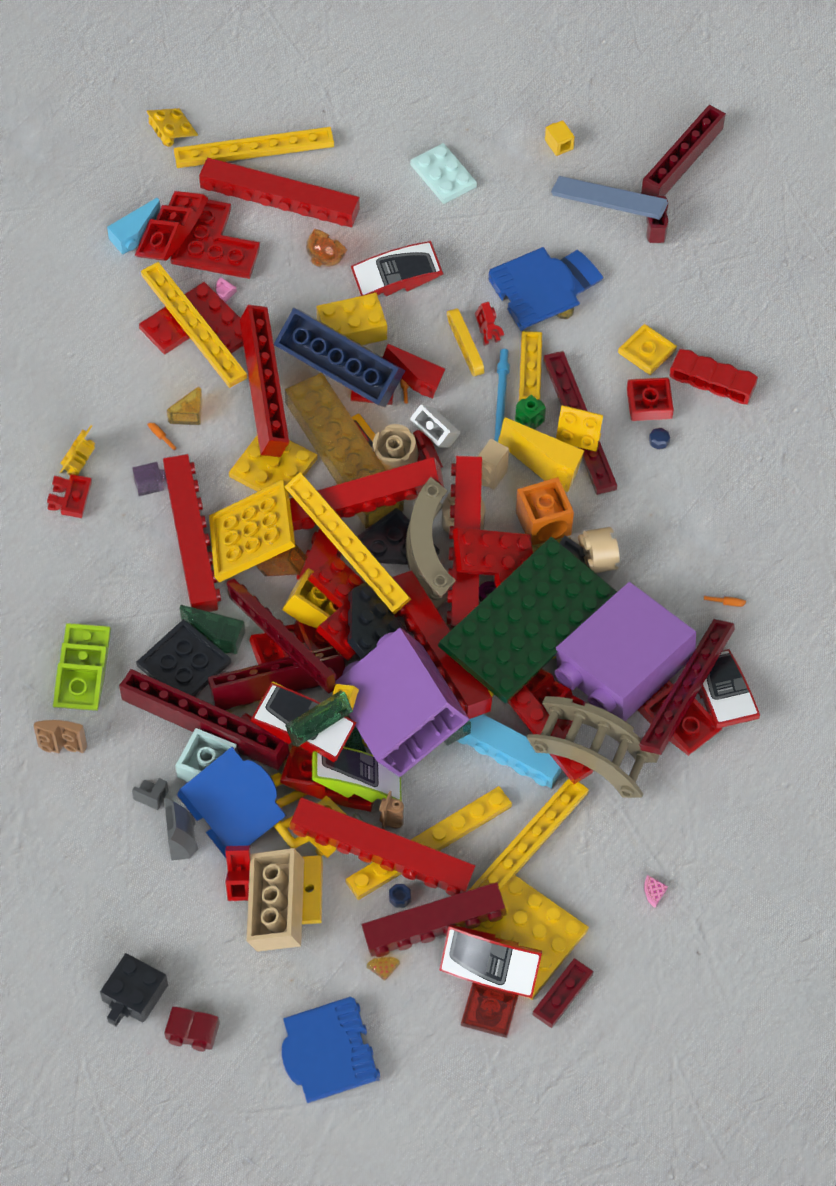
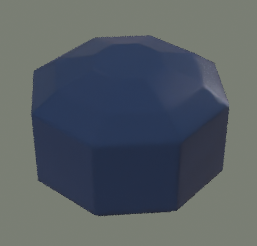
(659, 438)
(399, 895)

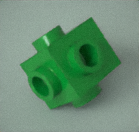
(530, 412)

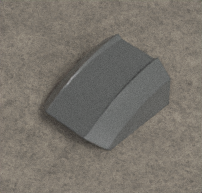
(180, 831)

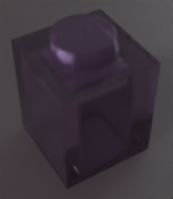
(148, 478)

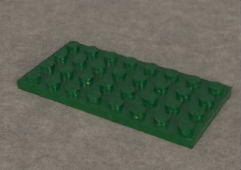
(526, 619)

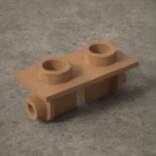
(391, 812)

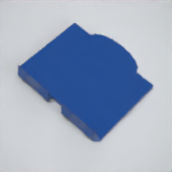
(535, 287)
(233, 799)
(327, 1050)

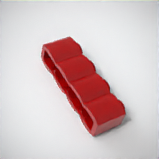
(715, 377)

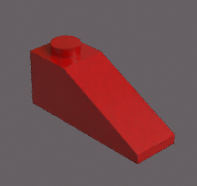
(419, 374)

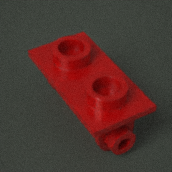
(425, 447)

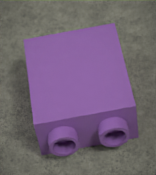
(625, 652)
(401, 702)

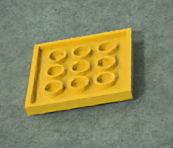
(251, 531)
(538, 925)

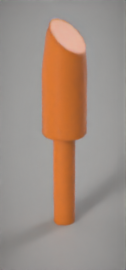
(404, 386)
(160, 434)
(730, 601)

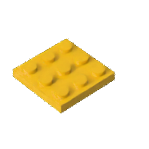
(263, 471)

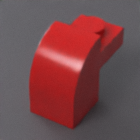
(238, 872)

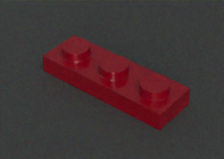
(562, 993)

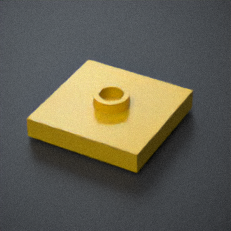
(647, 349)

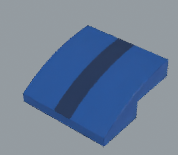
(583, 270)

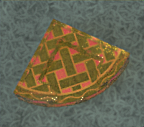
(383, 966)

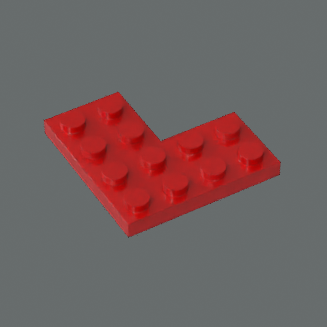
(211, 250)
(168, 334)
(490, 552)
(336, 582)

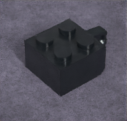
(132, 990)

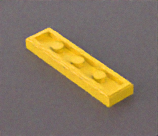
(530, 364)

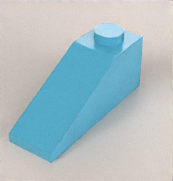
(128, 231)

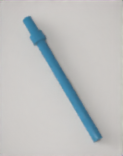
(503, 369)

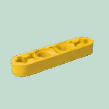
(465, 342)

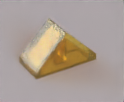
(187, 410)

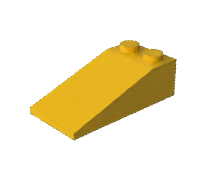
(541, 452)
(308, 603)

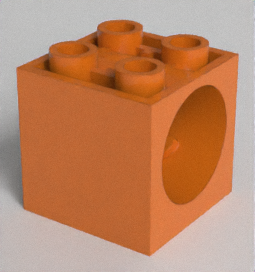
(544, 511)

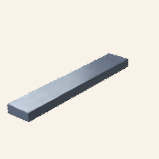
(609, 197)

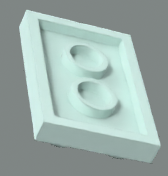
(443, 173)

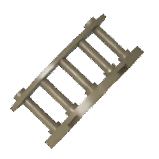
(420, 547)
(606, 724)

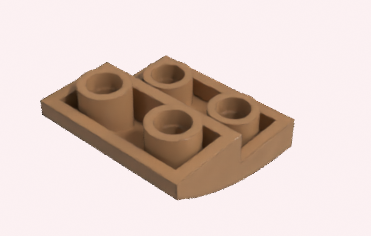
(55, 734)

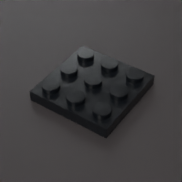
(184, 659)

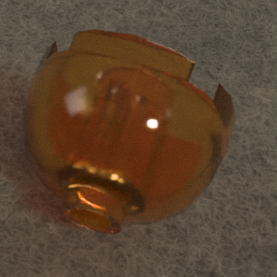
(323, 249)

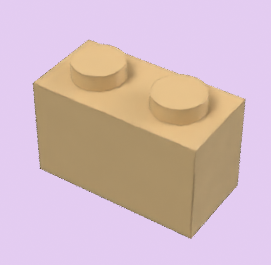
(494, 463)

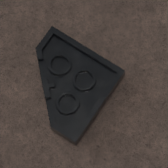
(388, 538)
(368, 620)

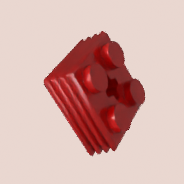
(639, 395)

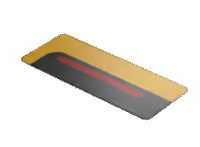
(364, 428)

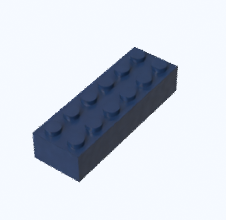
(339, 357)

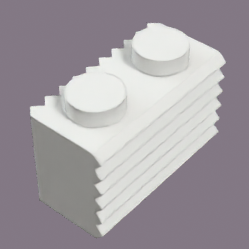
(435, 426)

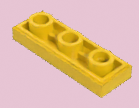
(312, 880)

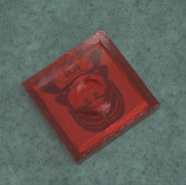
(489, 1010)

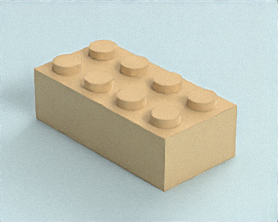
(275, 900)

